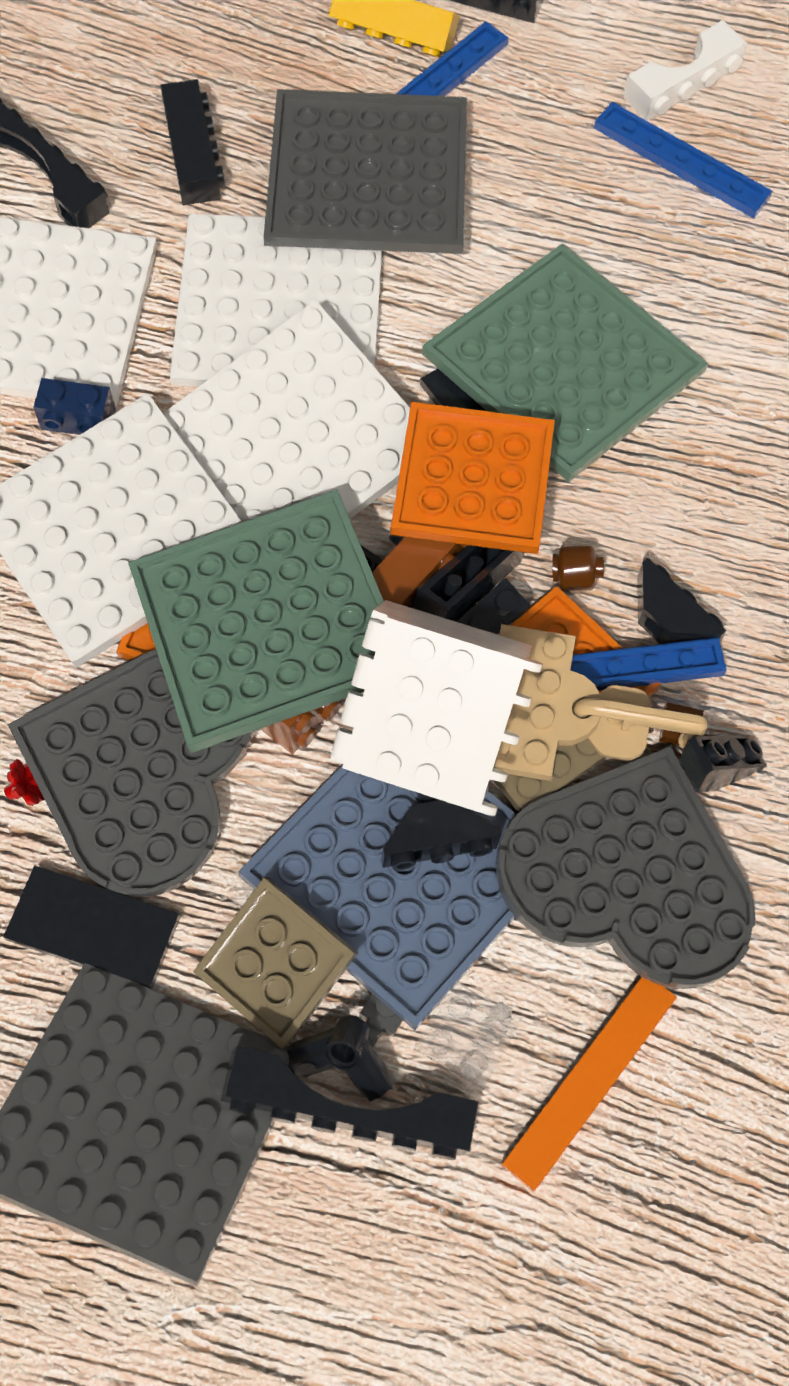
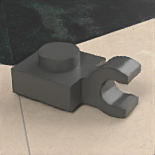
(379, 1019)

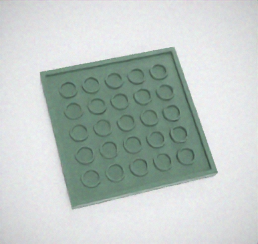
(567, 352)
(259, 618)

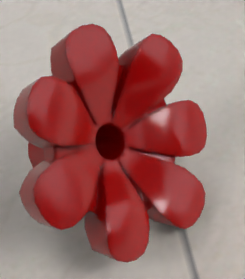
(22, 784)

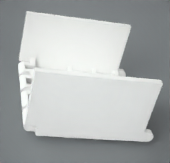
(432, 705)

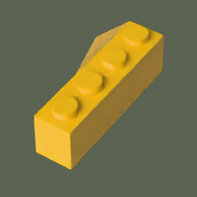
(404, 19)

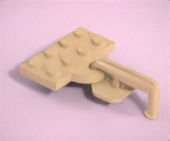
(611, 720)

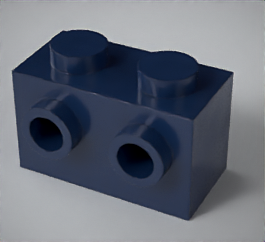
(71, 406)

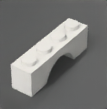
(658, 87)

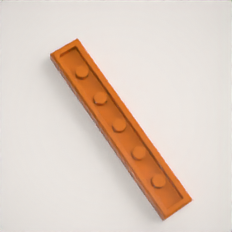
(588, 1083)

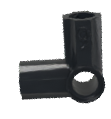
(345, 1049)

